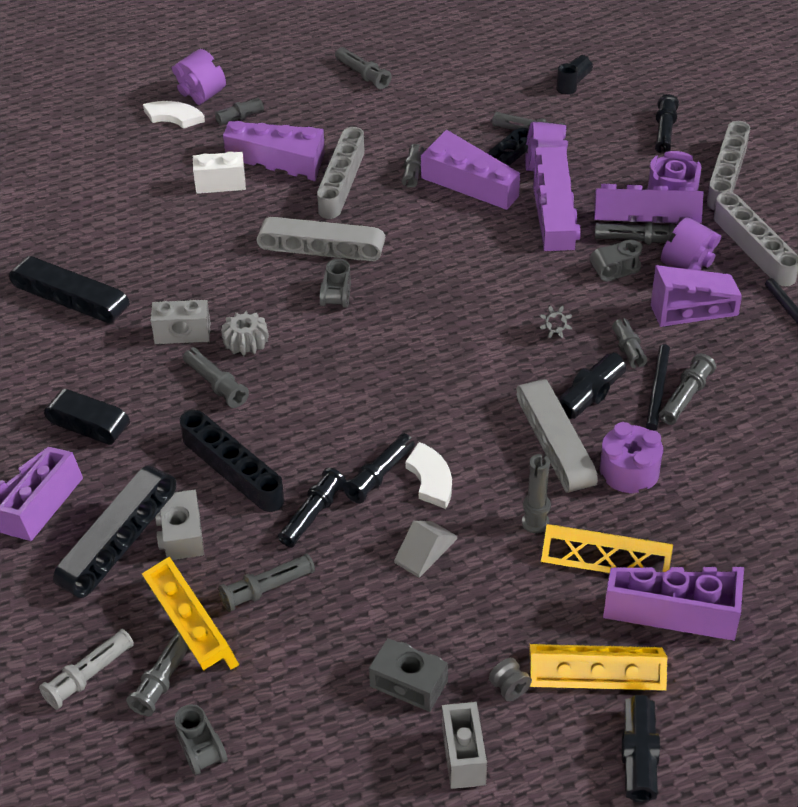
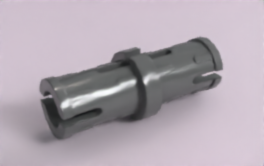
(239, 111)
(412, 165)
(629, 343)

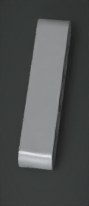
(729, 161)
(340, 173)
(321, 238)
(756, 238)
(557, 436)

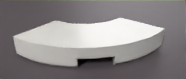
(174, 112)
(432, 473)

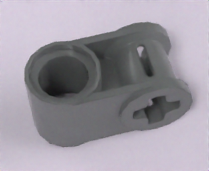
(616, 261)
(336, 283)
(200, 744)

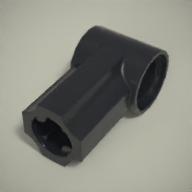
(572, 73)

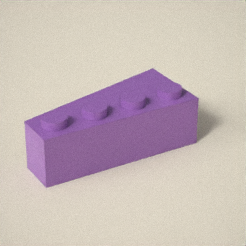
(555, 199)

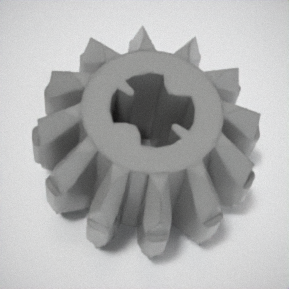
(244, 333)

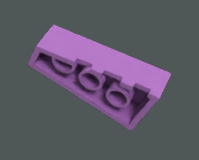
(277, 146)
(470, 171)
(647, 205)
(677, 600)

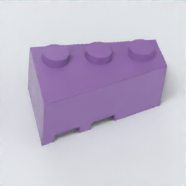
(693, 295)
(37, 492)

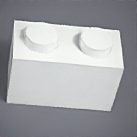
(219, 172)

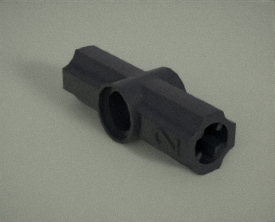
(592, 385)
(640, 749)

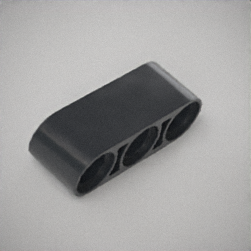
(87, 416)

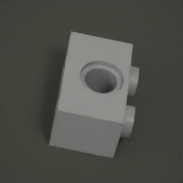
(180, 321)
(180, 526)
(464, 745)

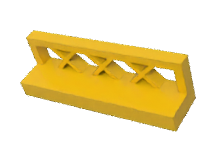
(602, 539)
(188, 615)
(598, 667)

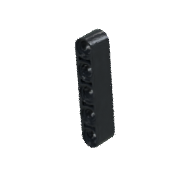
(69, 289)
(232, 460)
(114, 531)

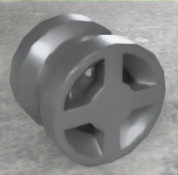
(510, 679)

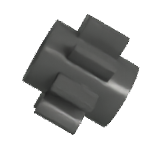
(558, 329)

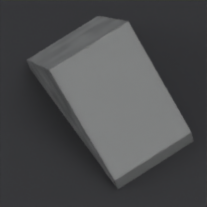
(423, 546)

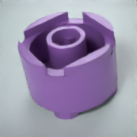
(199, 76)
(543, 135)
(675, 171)
(691, 246)
(631, 457)

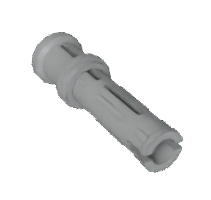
(75, 676)

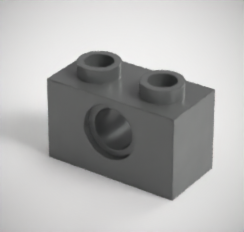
(420, 688)

